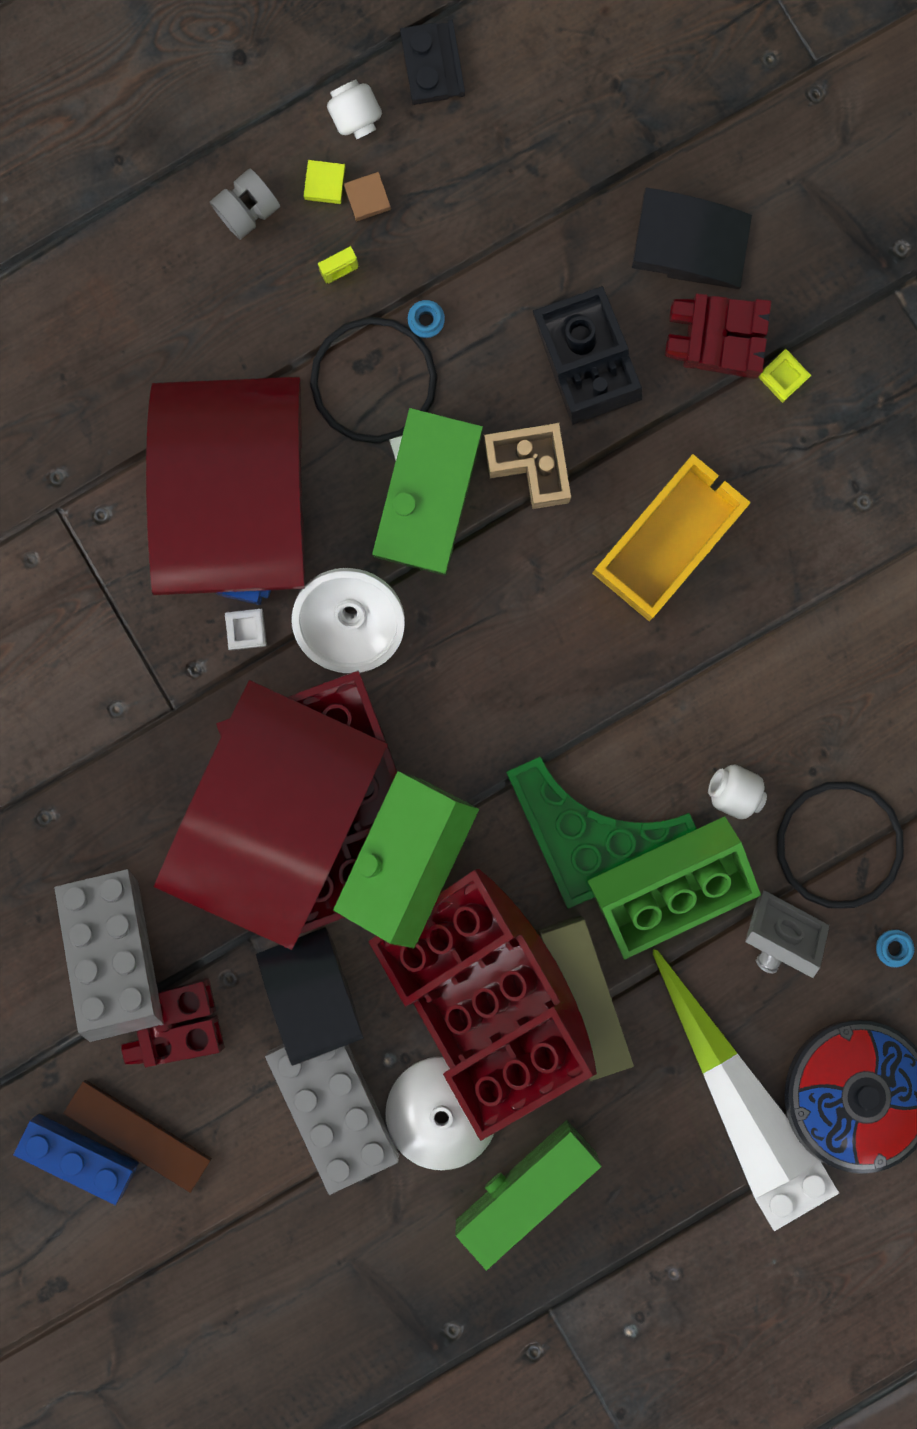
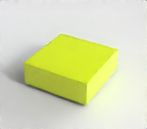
(324, 182)
(338, 265)
(784, 375)

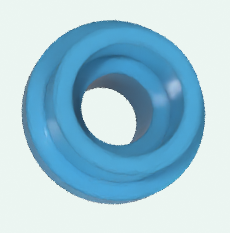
(426, 307)
(906, 948)

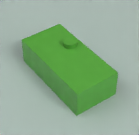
(427, 491)
(405, 860)
(675, 887)
(526, 1194)

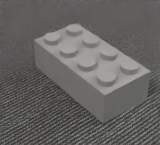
(108, 956)
(335, 1115)

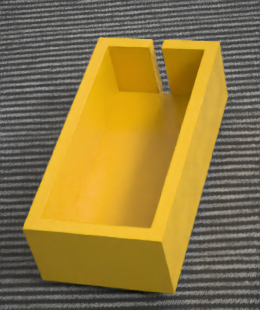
(670, 538)

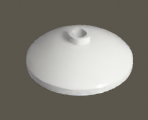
(343, 639)
(411, 1122)

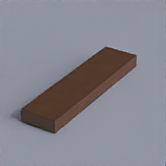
(137, 1136)

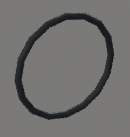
(336, 334)
(781, 844)

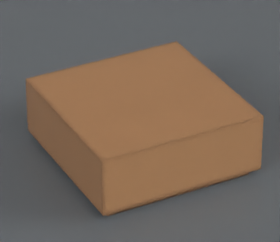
(367, 196)

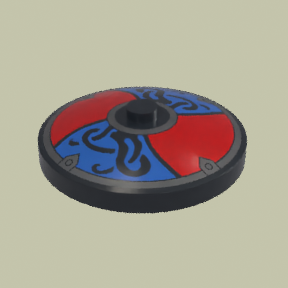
(855, 1096)

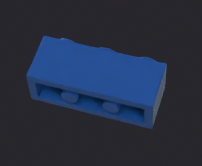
(76, 1159)

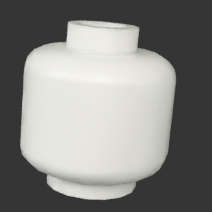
(354, 109)
(737, 791)

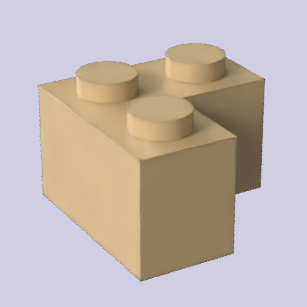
(533, 452)

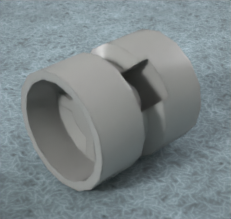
(235, 213)

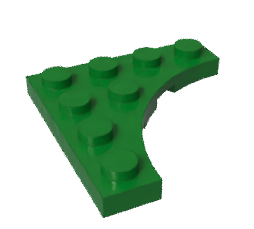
(578, 840)

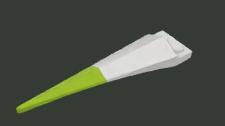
(776, 1165)

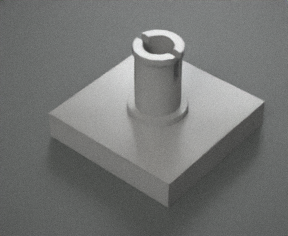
(786, 936)

